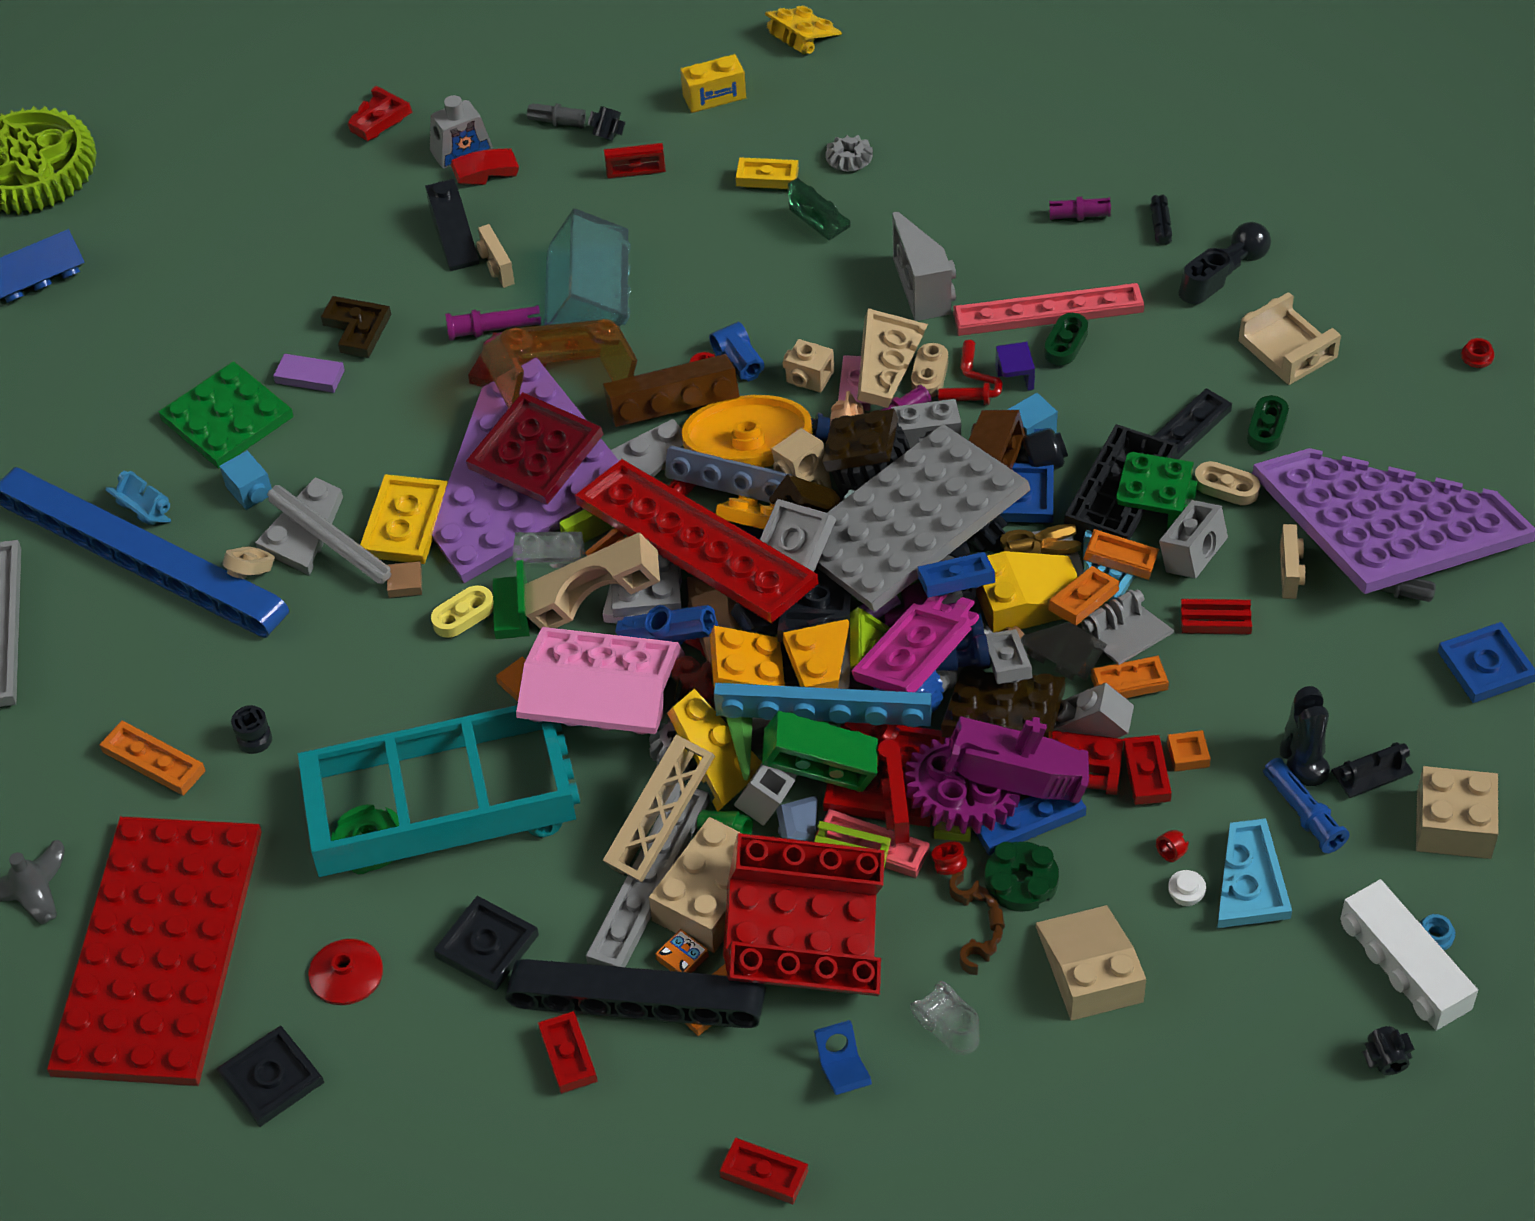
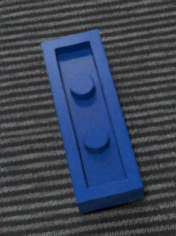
(1031, 819)

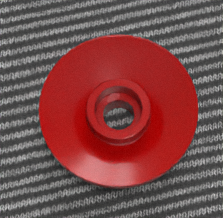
(349, 983)

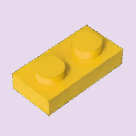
(766, 172)

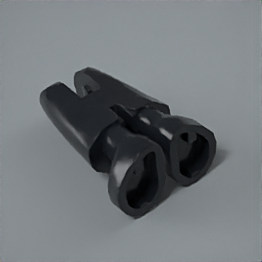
(1305, 737)

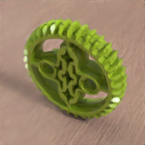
(33, 148)

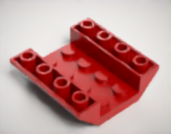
(803, 914)

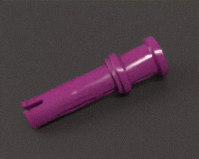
(477, 323)

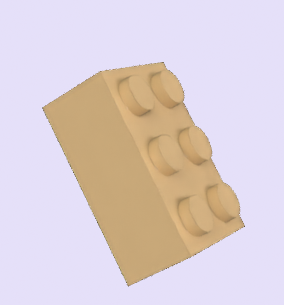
(695, 887)

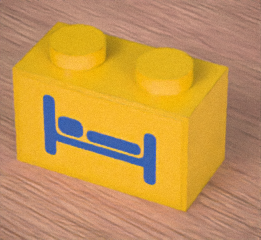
(713, 83)

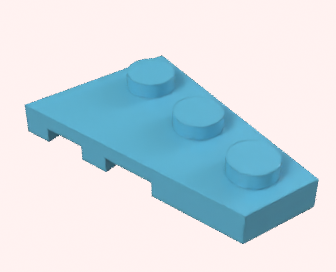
(1252, 878)

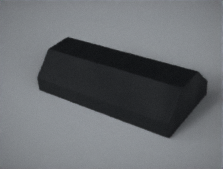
(1096, 500)

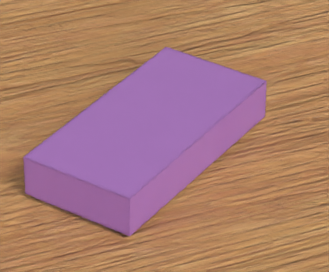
(309, 373)

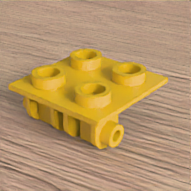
(799, 27)

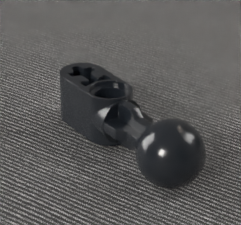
(1209, 270)

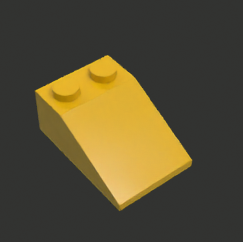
(1023, 588)

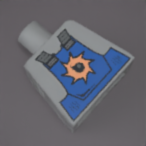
(456, 131)

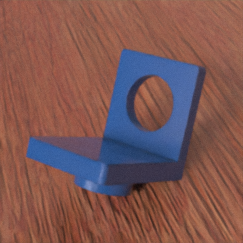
(844, 1067)

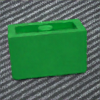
(510, 605)

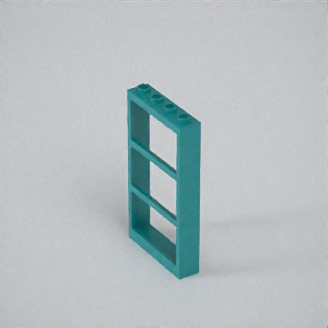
(440, 832)

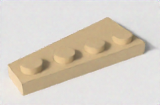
(885, 355)

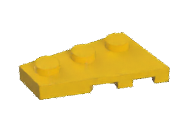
(699, 724)

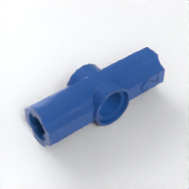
(669, 624)

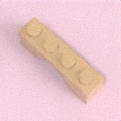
(557, 595)

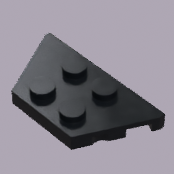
(821, 605)

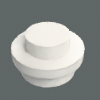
(1187, 887)

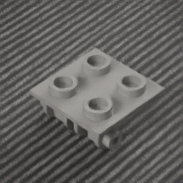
(1125, 627)

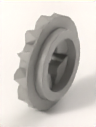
(846, 160)

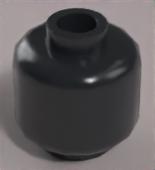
(1043, 449)

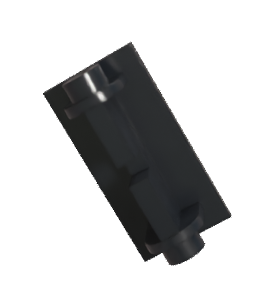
(1374, 770)

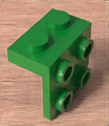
(1157, 484)

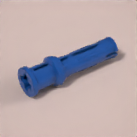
(1314, 815)

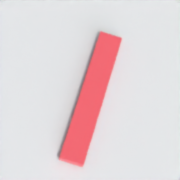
(1047, 308)

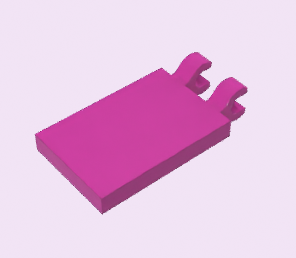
(916, 645)

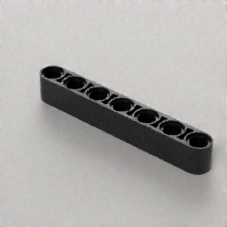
(635, 993)

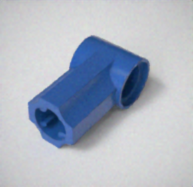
(736, 345)

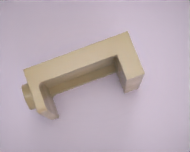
(1287, 340)

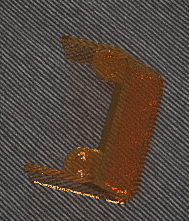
(556, 343)

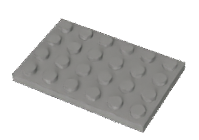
(915, 515)

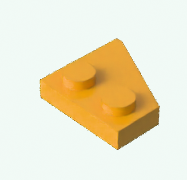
(817, 653)

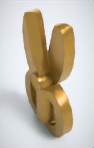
(1044, 542)

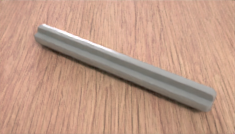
(329, 534)

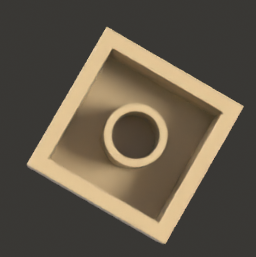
(1457, 812)

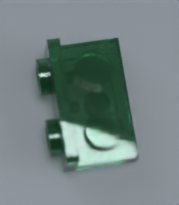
(816, 210)

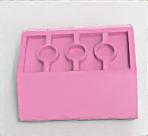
(596, 680)

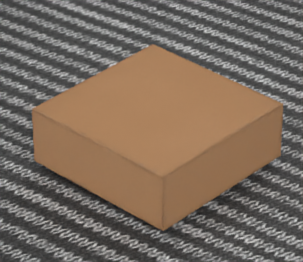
(405, 579)

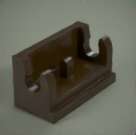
(805, 494)

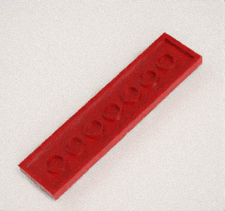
(698, 540)

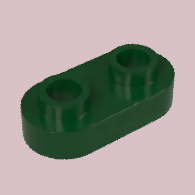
(1066, 339)
(1267, 423)

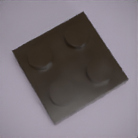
(860, 440)

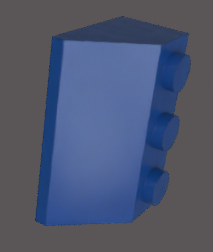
(38, 264)

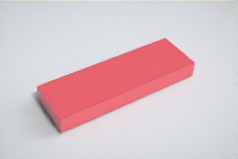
(902, 858)

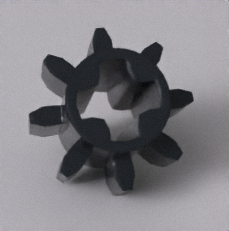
(606, 123)
(989, 535)
(1388, 1050)

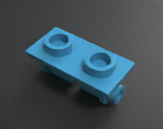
(148, 506)

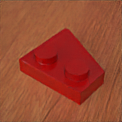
(378, 114)

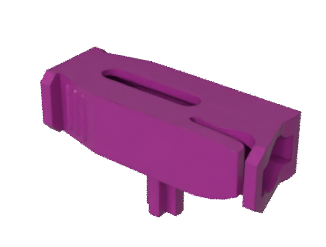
(1018, 760)

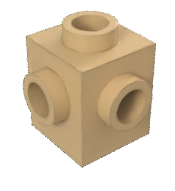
(809, 365)

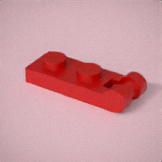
(894, 790)

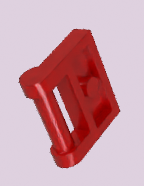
(1103, 756)

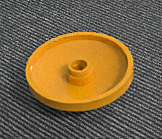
(744, 428)

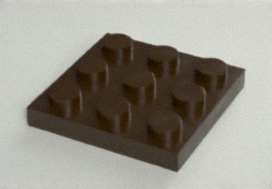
(1004, 704)

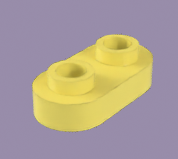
(460, 611)

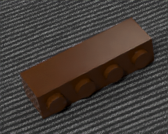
(671, 390)
(999, 434)

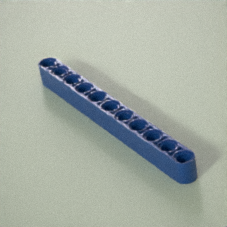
(142, 553)

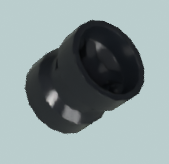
(251, 729)

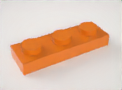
(152, 757)

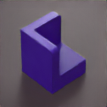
(1015, 361)

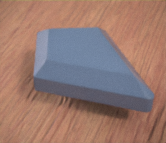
(798, 819)

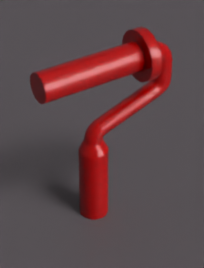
(972, 394)

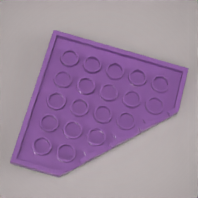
(481, 515)
(1389, 523)

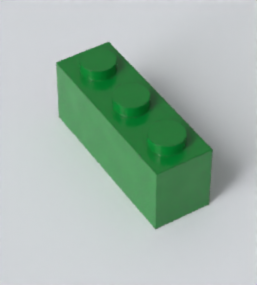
(820, 751)

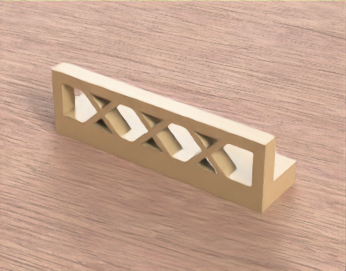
(652, 803)

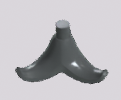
(29, 882)

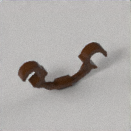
(995, 916)

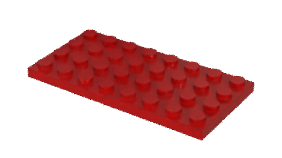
(156, 952)

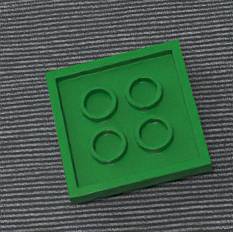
(226, 414)

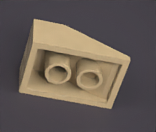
(1092, 962)

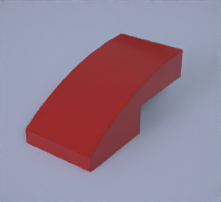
(477, 166)

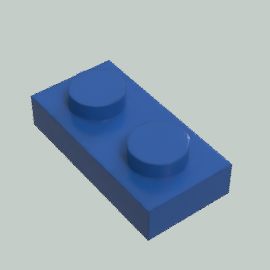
(956, 574)

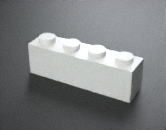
(1408, 955)

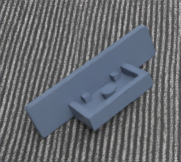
(722, 473)

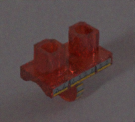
(690, 675)

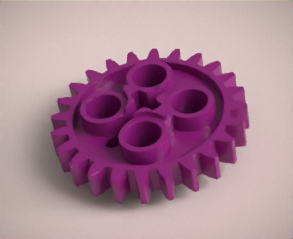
(952, 796)

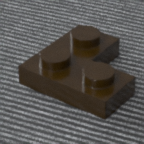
(361, 322)

